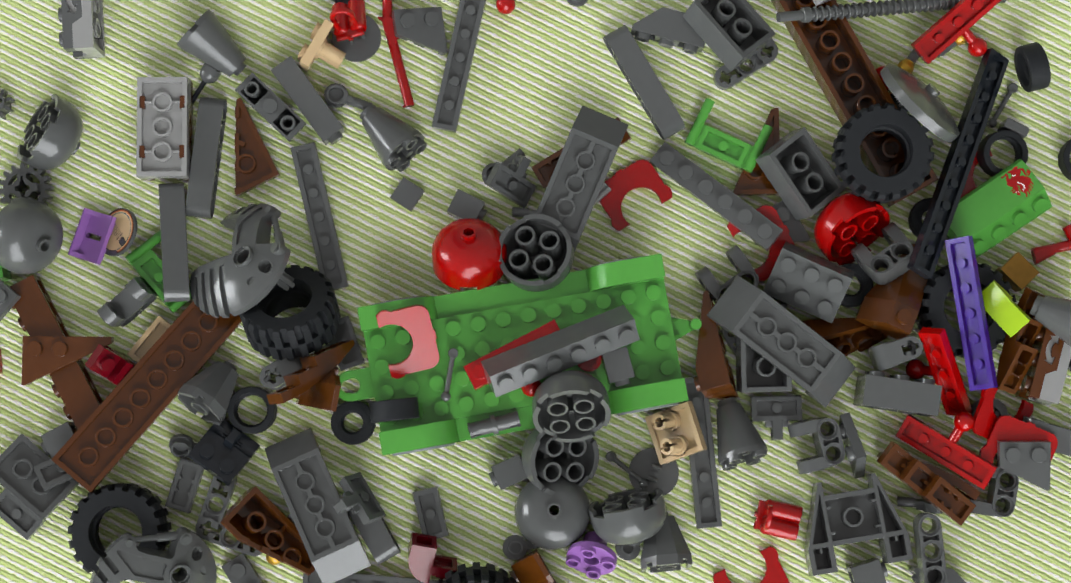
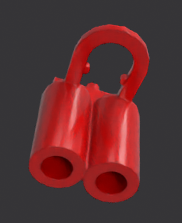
(348, 19)
(778, 519)

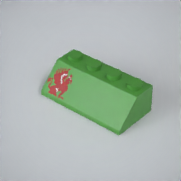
(999, 207)

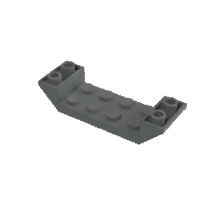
(580, 172)
(782, 340)
(310, 500)

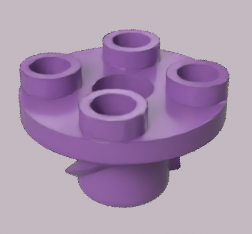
(591, 556)

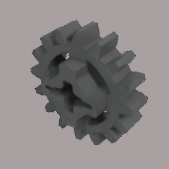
(24, 178)

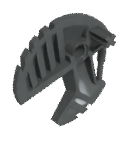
(251, 271)
(150, 565)

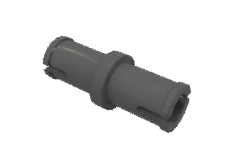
(493, 424)

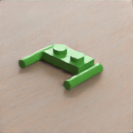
(723, 145)
(149, 268)

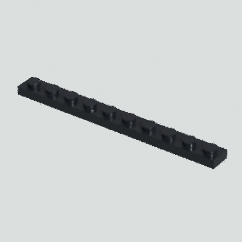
(958, 164)

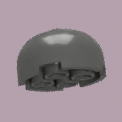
(56, 137)
(29, 235)
(533, 258)
(570, 406)
(552, 459)
(628, 516)
(551, 530)

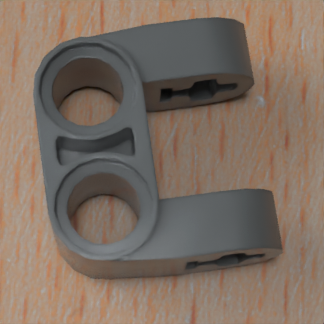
(886, 258)
(741, 265)
(128, 303)
(891, 353)
(279, 367)
(821, 443)
(995, 492)

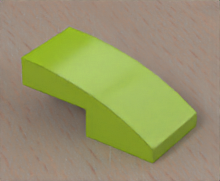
(1003, 310)

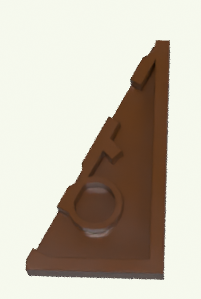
(253, 160)
(757, 182)
(49, 353)

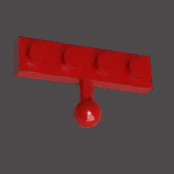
(951, 27)
(942, 368)
(475, 370)
(947, 449)

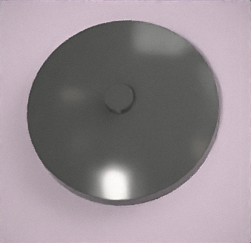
(921, 101)

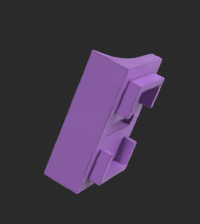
(92, 223)

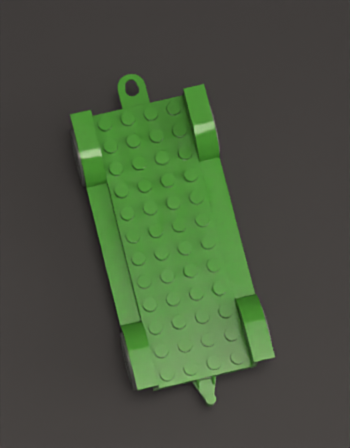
(496, 315)

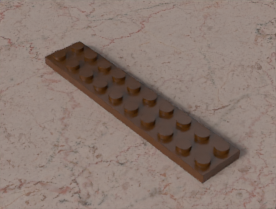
(143, 395)

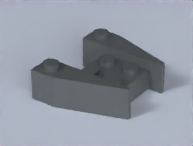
(853, 519)

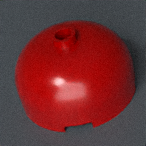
(847, 218)
(468, 254)

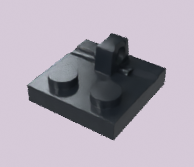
(224, 451)

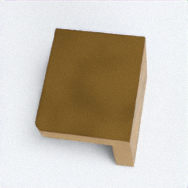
(1018, 272)

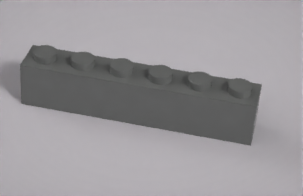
(560, 350)

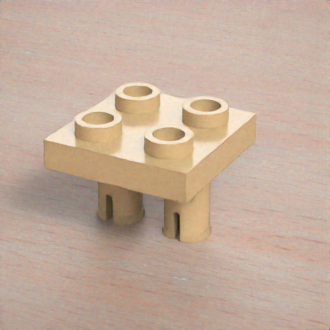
(320, 48)
(676, 433)

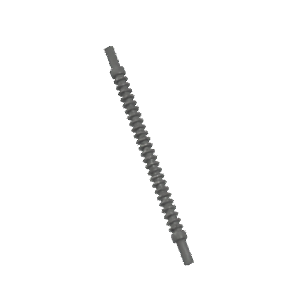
(807, 14)

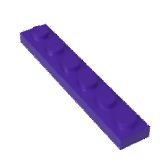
(971, 313)

